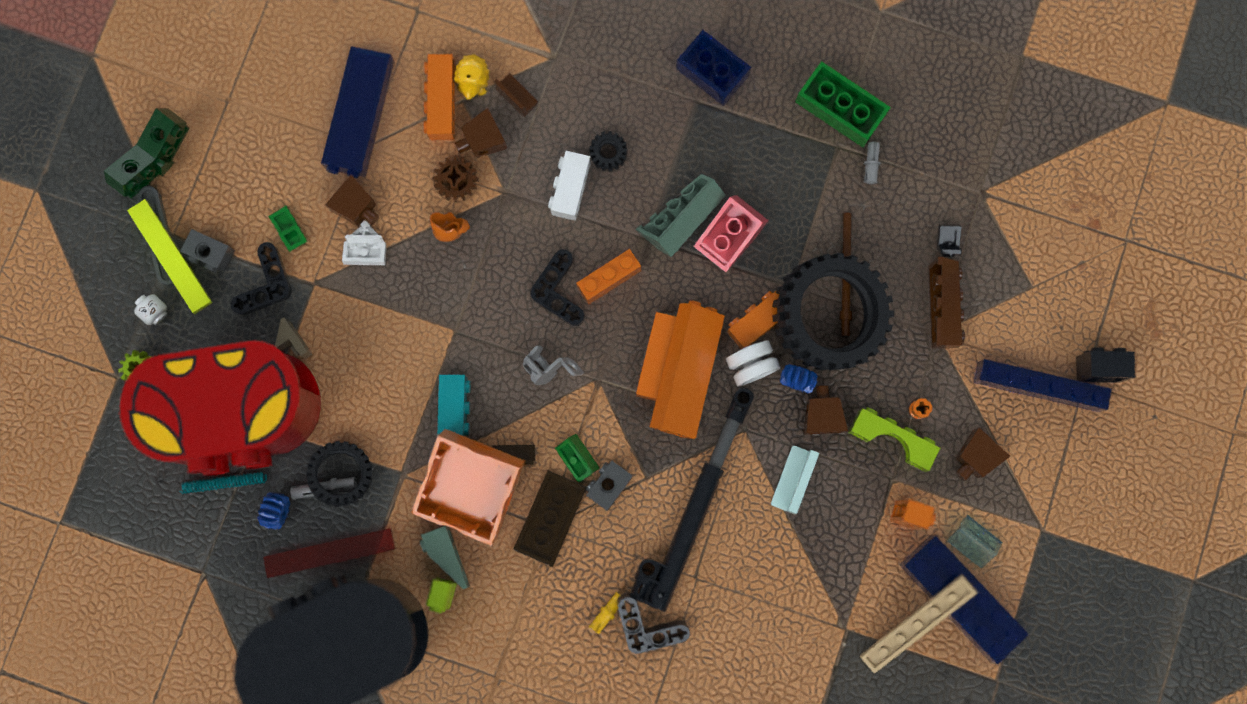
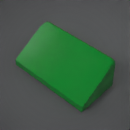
(577, 458)

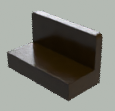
(523, 452)

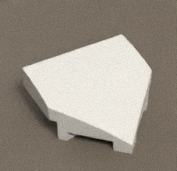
(364, 247)

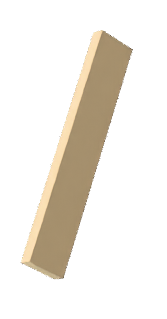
(918, 623)

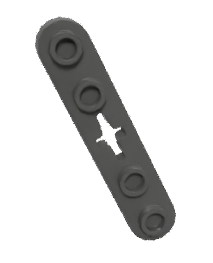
(155, 200)

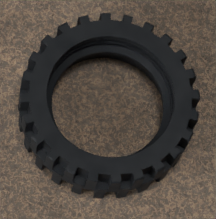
(874, 304)

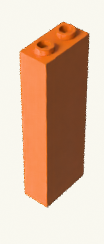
(687, 370)

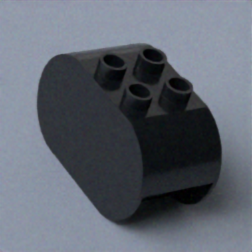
(333, 646)

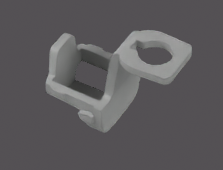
(539, 377)

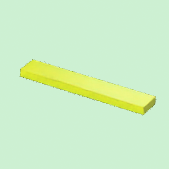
(169, 256)

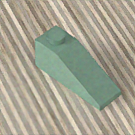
(443, 551)

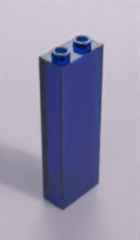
(357, 112)

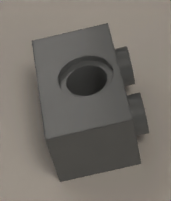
(219, 254)
(607, 498)

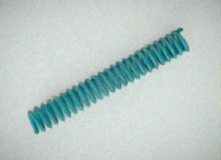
(222, 481)

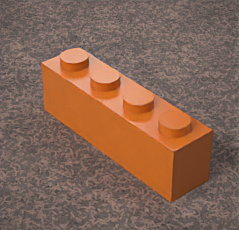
(440, 97)
(655, 356)

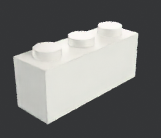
(569, 185)

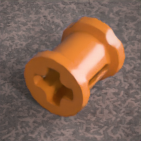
(922, 403)

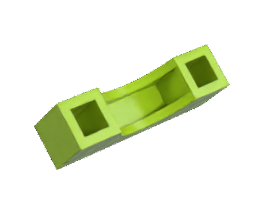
(918, 451)

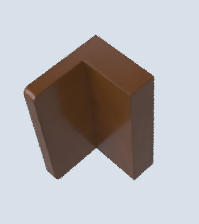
(516, 94)

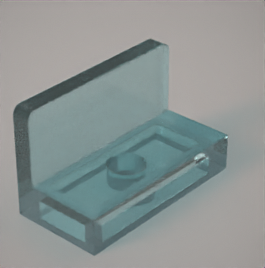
(975, 542)

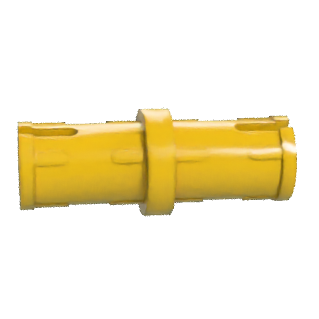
(606, 614)

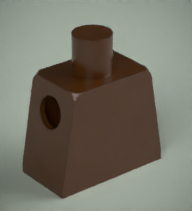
(481, 136)
(353, 203)
(824, 414)
(979, 455)

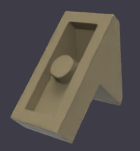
(288, 335)

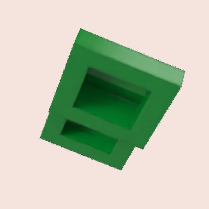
(288, 228)

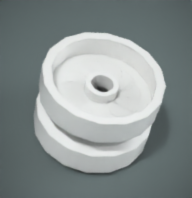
(751, 360)

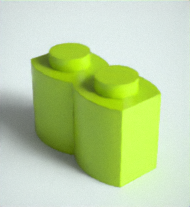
(441, 595)

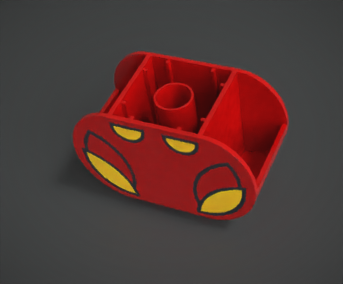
(220, 406)

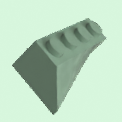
(683, 215)

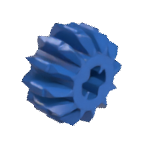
(798, 378)
(274, 510)

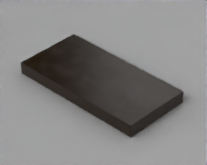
(550, 518)

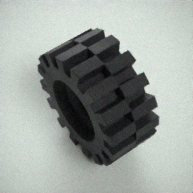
(604, 139)

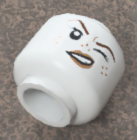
(150, 309)

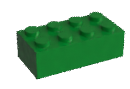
(842, 104)

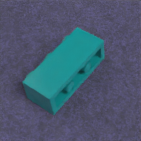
(453, 404)

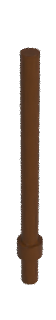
(846, 315)

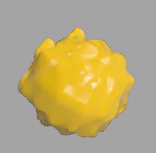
(472, 76)

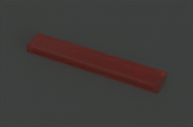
(329, 553)

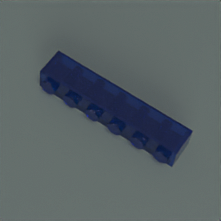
(1042, 385)

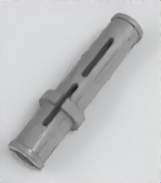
(333, 486)

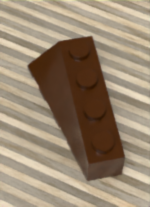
(945, 303)

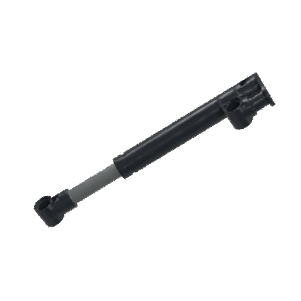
(660, 585)

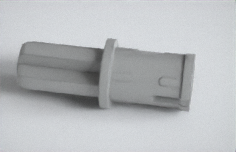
(872, 163)

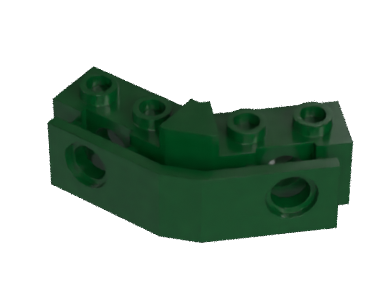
(151, 154)

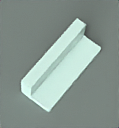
(794, 479)

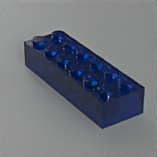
(982, 616)

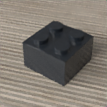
(1105, 366)

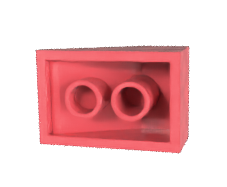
(730, 232)

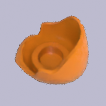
(447, 226)

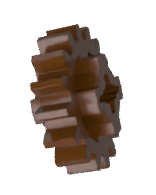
(446, 178)

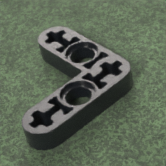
(272, 283)
(551, 295)
(645, 635)

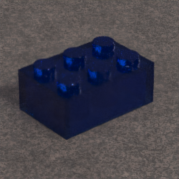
(713, 67)

